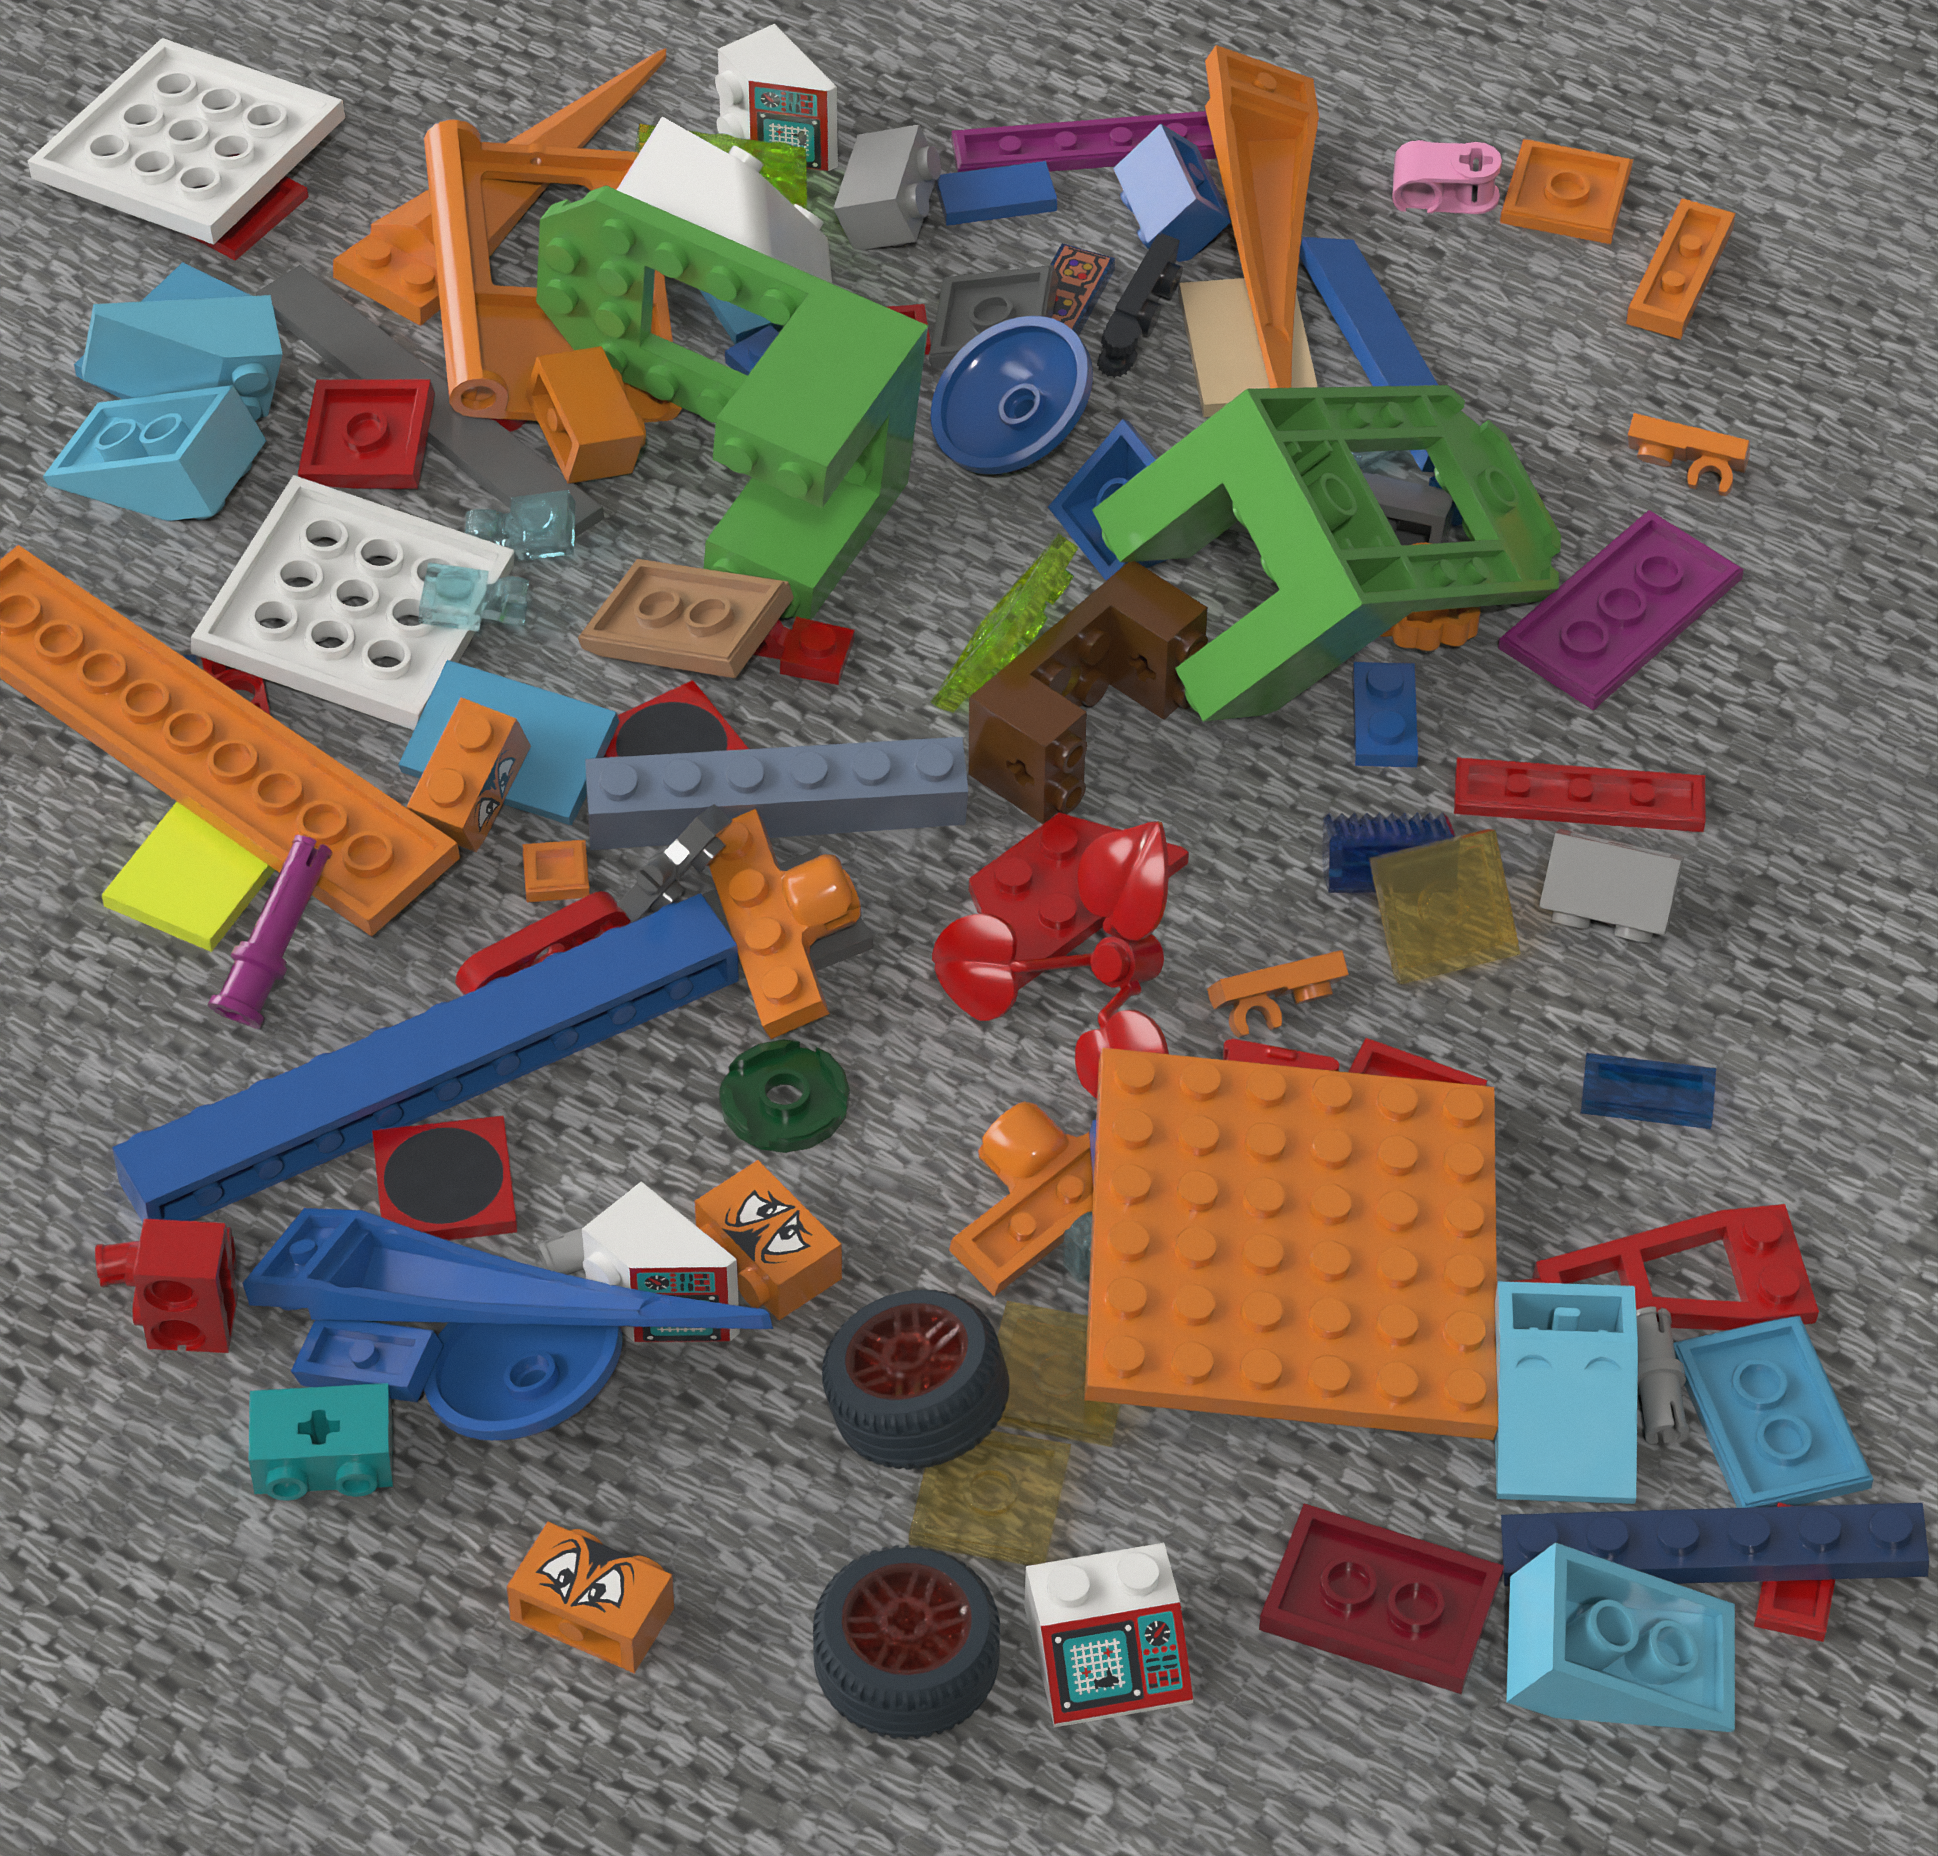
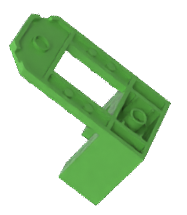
(813, 423)
(1341, 574)

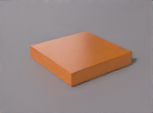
(1566, 191)

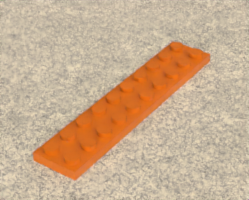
(210, 745)

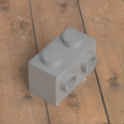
(887, 187)
(1611, 884)

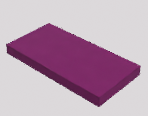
(1620, 609)

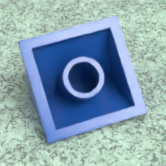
(1108, 469)

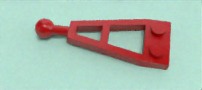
(1759, 1250)

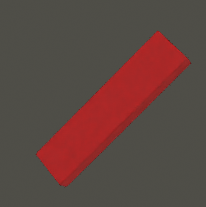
(1580, 794)

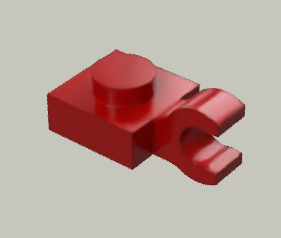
(809, 649)

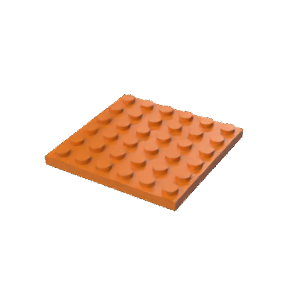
(1293, 1245)

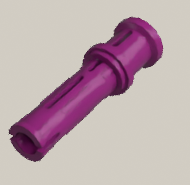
(260, 959)

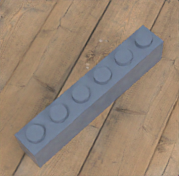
(792, 788)

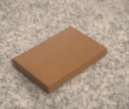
(686, 618)

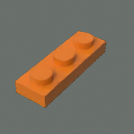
(1680, 268)

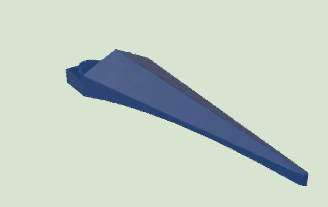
(379, 1270)

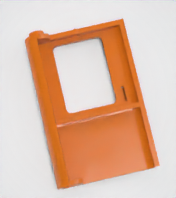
(496, 329)

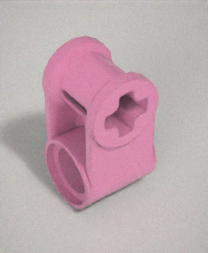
(1442, 177)

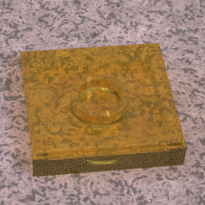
(1445, 906)
(1047, 1376)
(994, 1500)

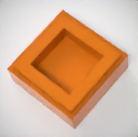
(555, 870)

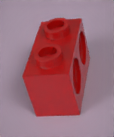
(183, 1285)

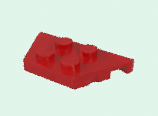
(1039, 892)

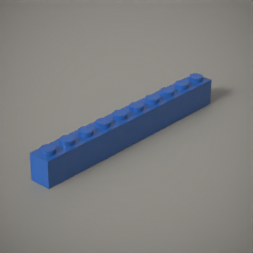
(427, 1063)

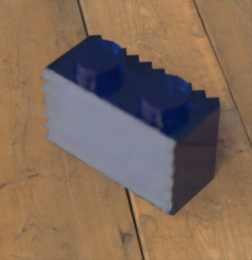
(1354, 840)

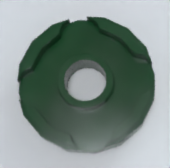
(791, 1125)

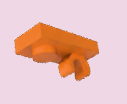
(1663, 441)
(1305, 979)

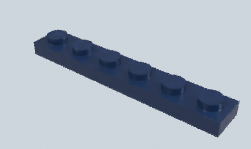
(1734, 1542)

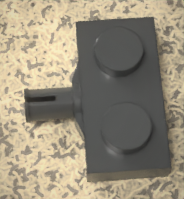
(658, 879)

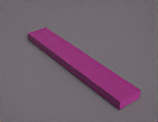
(1072, 143)

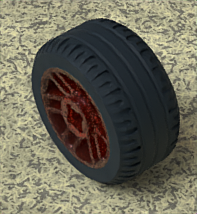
(915, 1379)
(906, 1642)

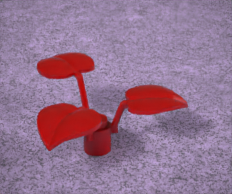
(1118, 879)

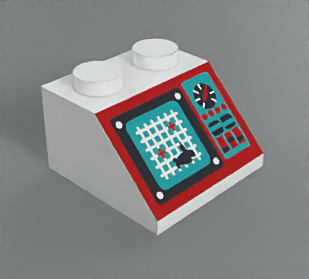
(777, 95)
(658, 1250)
(1108, 1634)

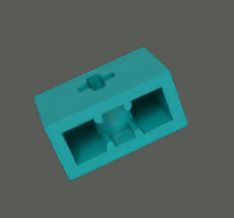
(321, 1440)

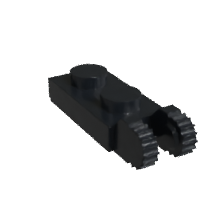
(1138, 307)

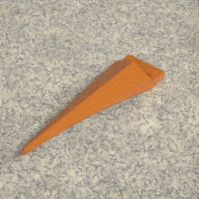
(1264, 148)
(398, 256)

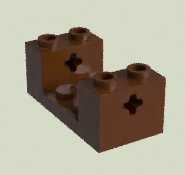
(1028, 716)

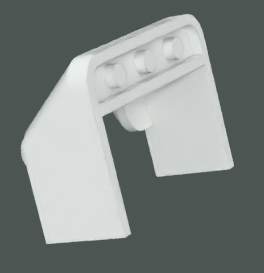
(726, 197)

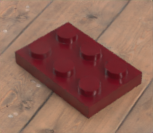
(1381, 1598)

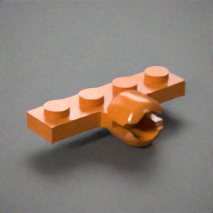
(778, 919)
(1048, 1191)

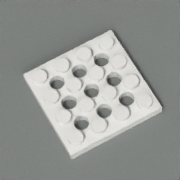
(165, 136)
(338, 572)

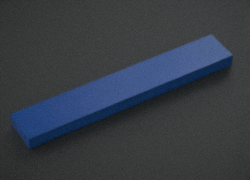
(1366, 318)

